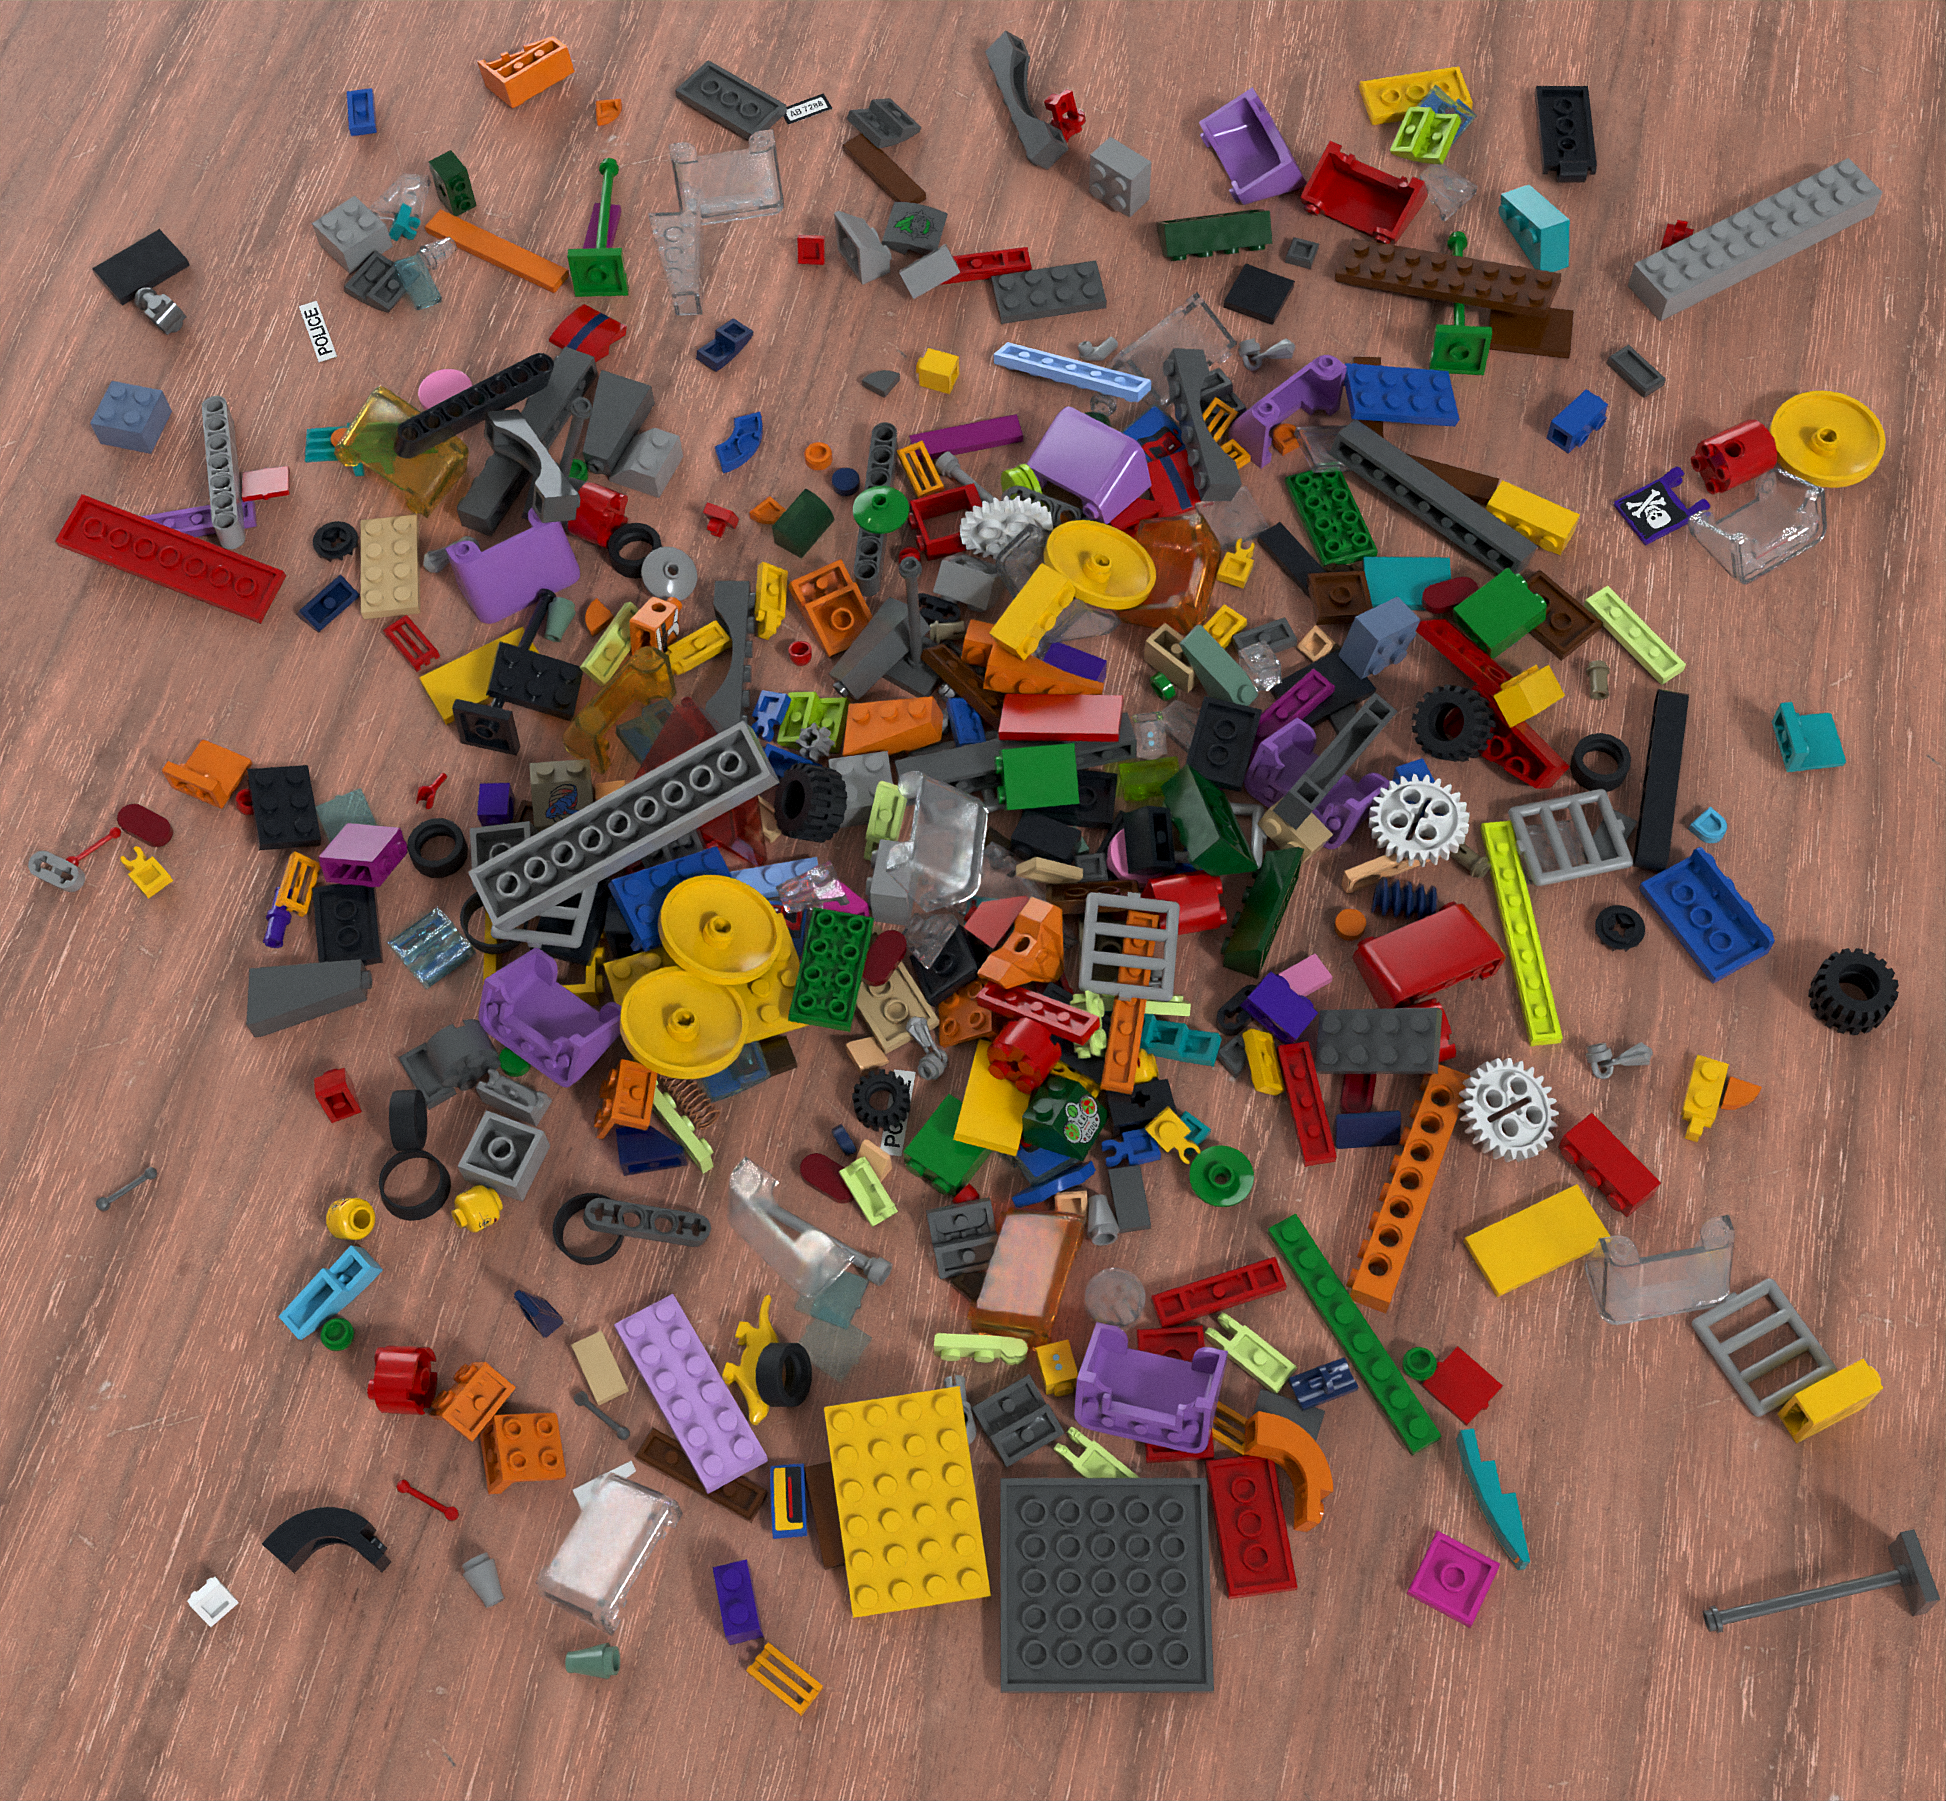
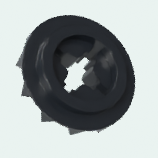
(330, 533)
(1627, 919)

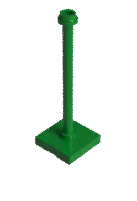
(600, 269)
(1457, 346)

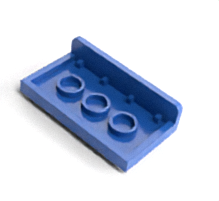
(1400, 395)
(644, 892)
(1708, 915)

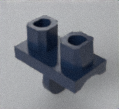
(1323, 1384)

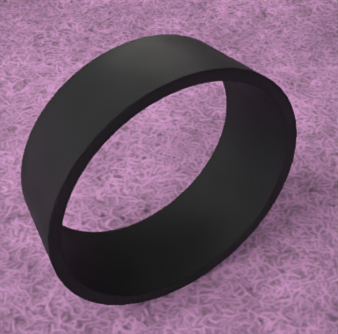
(470, 906)
(426, 1208)
(565, 1213)

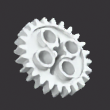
(998, 523)
(1445, 830)
(1522, 1137)

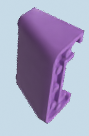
(1251, 150)
(1311, 388)
(1092, 463)
(515, 570)
(1283, 761)
(545, 1020)
(1148, 1393)

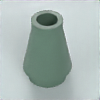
(559, 617)
(594, 1661)

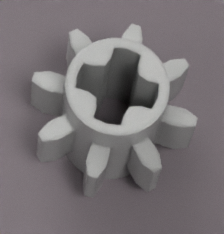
(815, 742)

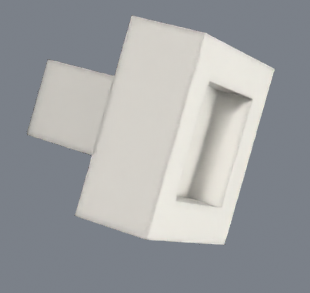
(212, 1601)

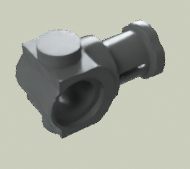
(160, 310)

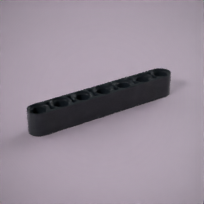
(470, 405)
(1661, 781)

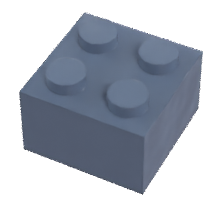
(131, 417)
(1379, 638)

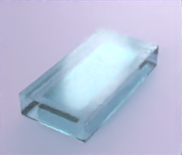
(417, 282)

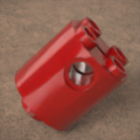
(1735, 456)
(1196, 896)

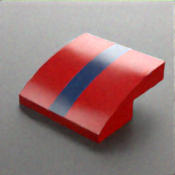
(588, 332)
(1173, 484)

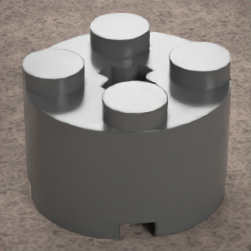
(462, 1054)

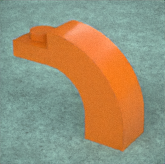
(1299, 1456)

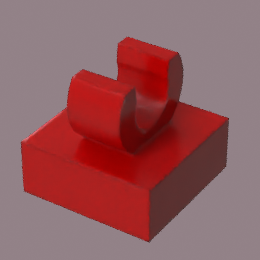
(1675, 233)
(811, 249)
(719, 519)

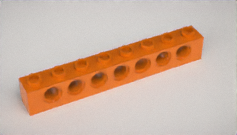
(1378, 1290)

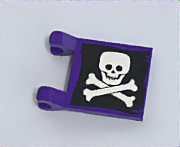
(1656, 508)

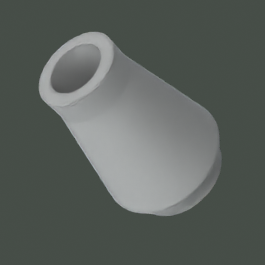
(1101, 1221)
(484, 1579)

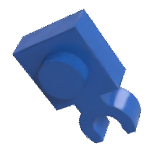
(769, 711)
(1136, 1146)

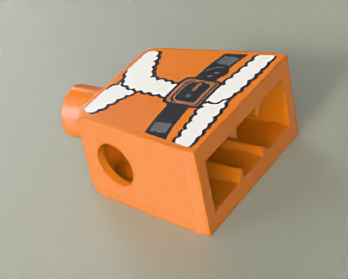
(655, 624)

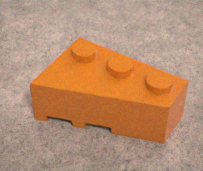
(527, 72)
(892, 726)

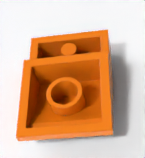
(831, 606)

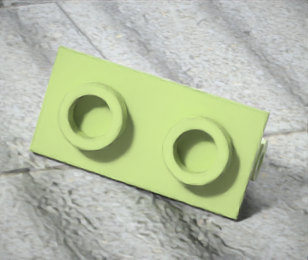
(1098, 1041)
(868, 1191)

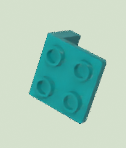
(1807, 740)

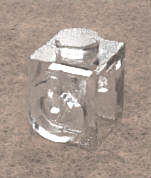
(1260, 665)

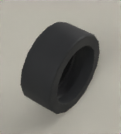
(623, 536)
(1602, 743)
(431, 829)
(408, 1119)
(769, 1374)

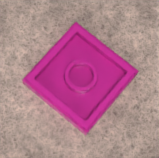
(1453, 1579)

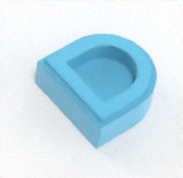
(1709, 826)

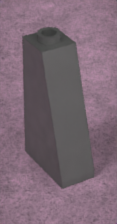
(616, 417)
(875, 650)
(303, 992)

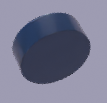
(845, 481)
(843, 1140)

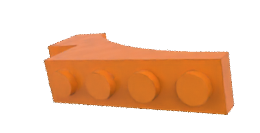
(1014, 676)

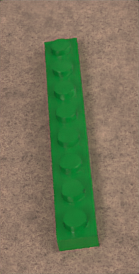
(1354, 1335)

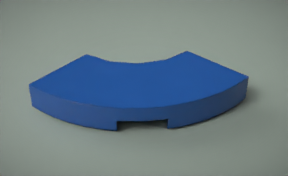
(742, 443)
(1055, 1184)

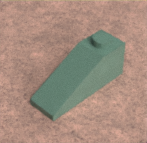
(1217, 669)

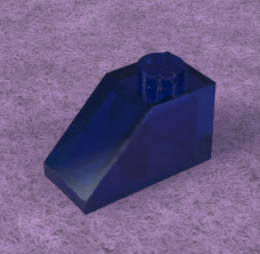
(647, 1151)

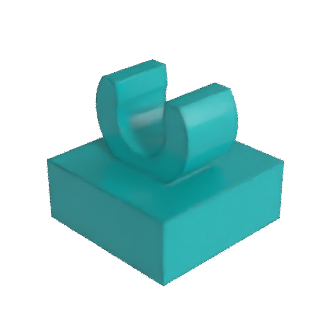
(402, 222)

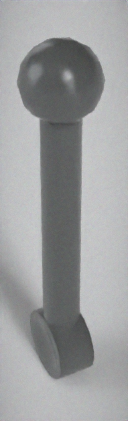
(950, 644)
(103, 1204)
(581, 1399)

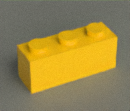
(1534, 517)
(1033, 612)
(1528, 694)

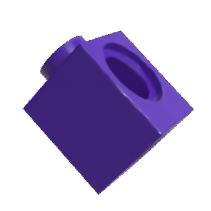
(495, 804)

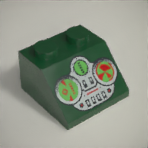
(1063, 1118)

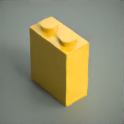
(1830, 1400)

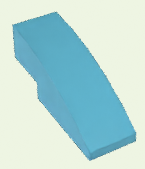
(330, 1291)

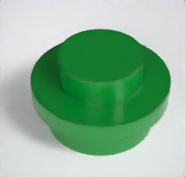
(337, 1334)
(1419, 1363)

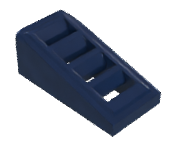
(538, 1313)

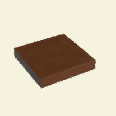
(1338, 596)

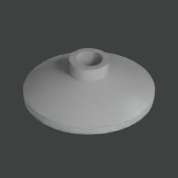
(660, 582)

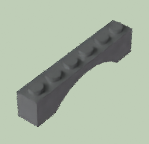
(1010, 64)
(1212, 468)
(553, 494)
(733, 612)
(1334, 761)

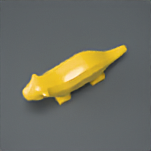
(745, 1374)

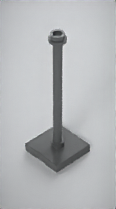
(580, 410)
(911, 671)
(1910, 1572)

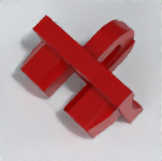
(1059, 106)

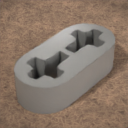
(54, 876)

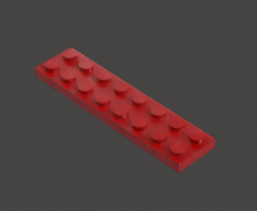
(171, 558)

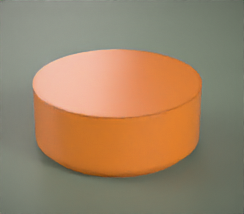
(818, 456)
(1350, 924)

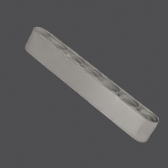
(223, 472)

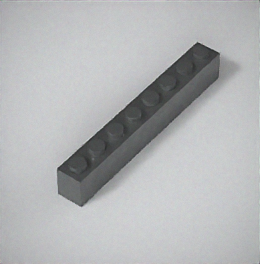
(547, 413)
(1432, 499)
(973, 765)

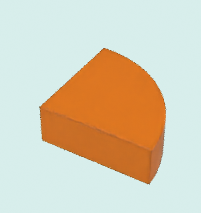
(607, 111)
(767, 511)
(597, 617)
(1739, 1094)

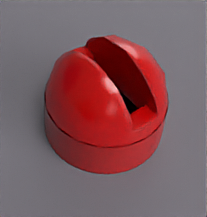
(909, 551)
(800, 653)
(243, 802)
(968, 1193)

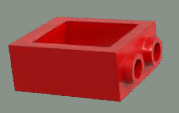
(938, 505)

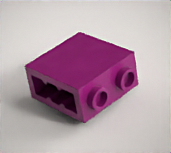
(363, 855)

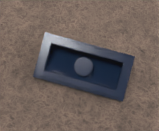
(328, 604)
(1367, 1129)

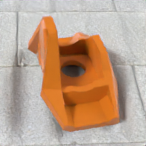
(1032, 949)

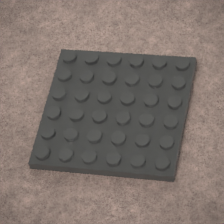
(1105, 1586)

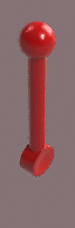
(114, 833)
(450, 1513)

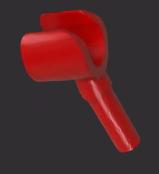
(428, 792)

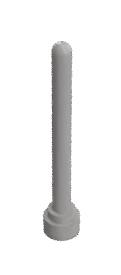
(949, 466)
(874, 1268)

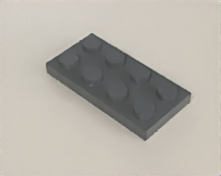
(730, 100)
(1048, 292)
(1379, 1041)

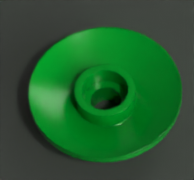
(880, 518)
(1226, 1163)

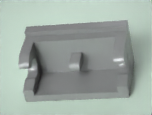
(929, 271)
(513, 1098)

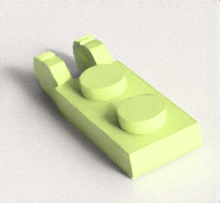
(885, 816)
(981, 1347)
(1252, 1354)
(1094, 1461)

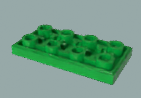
(1330, 517)
(831, 969)

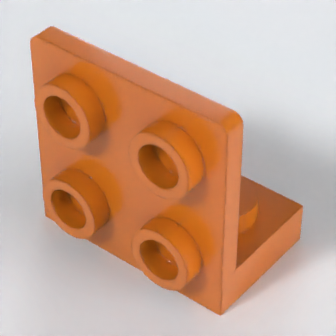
(209, 773)
(965, 1020)
(626, 1097)
(472, 1399)
(521, 1450)

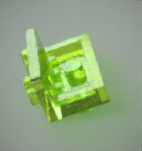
(1146, 777)

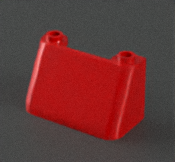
(1362, 196)
(1427, 957)

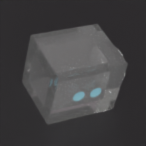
(1150, 735)

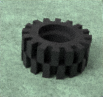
(881, 1082)

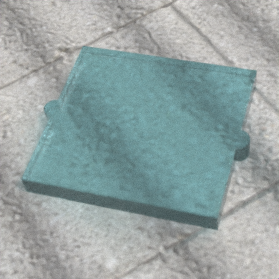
(343, 810)
(837, 1302)
(833, 1347)

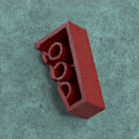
(1514, 748)

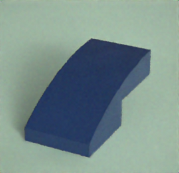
(727, 344)

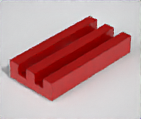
(422, 658)

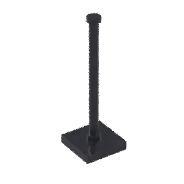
(491, 725)

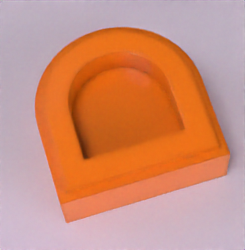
(1284, 438)

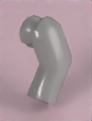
(1097, 353)

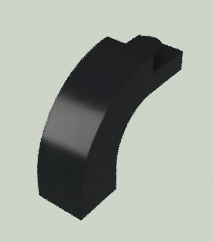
(324, 1526)

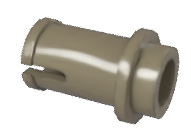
(947, 631)
(1597, 673)
(1471, 861)

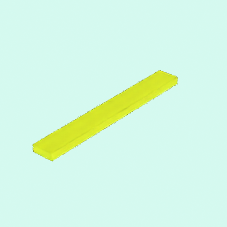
(1521, 934)

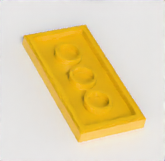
(1391, 97)
(466, 677)
(990, 1108)
(1536, 1240)

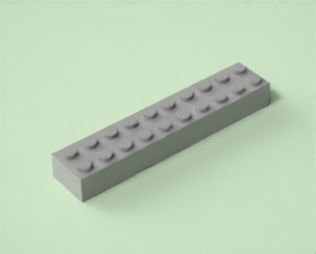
(1754, 239)
(623, 827)

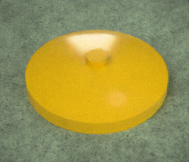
(1827, 438)
(1101, 564)
(720, 929)
(683, 1024)

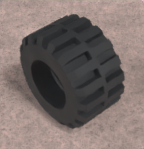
(1431, 723)
(810, 802)
(1868, 975)

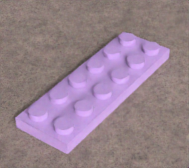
(690, 1393)

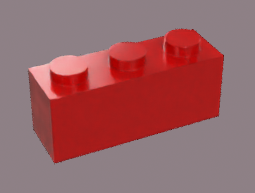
(1608, 1165)

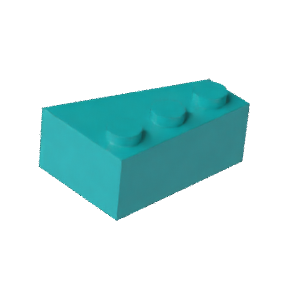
(1537, 227)

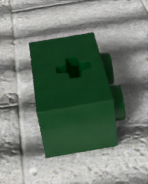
(452, 183)

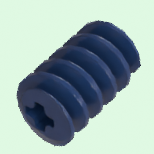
(1404, 899)

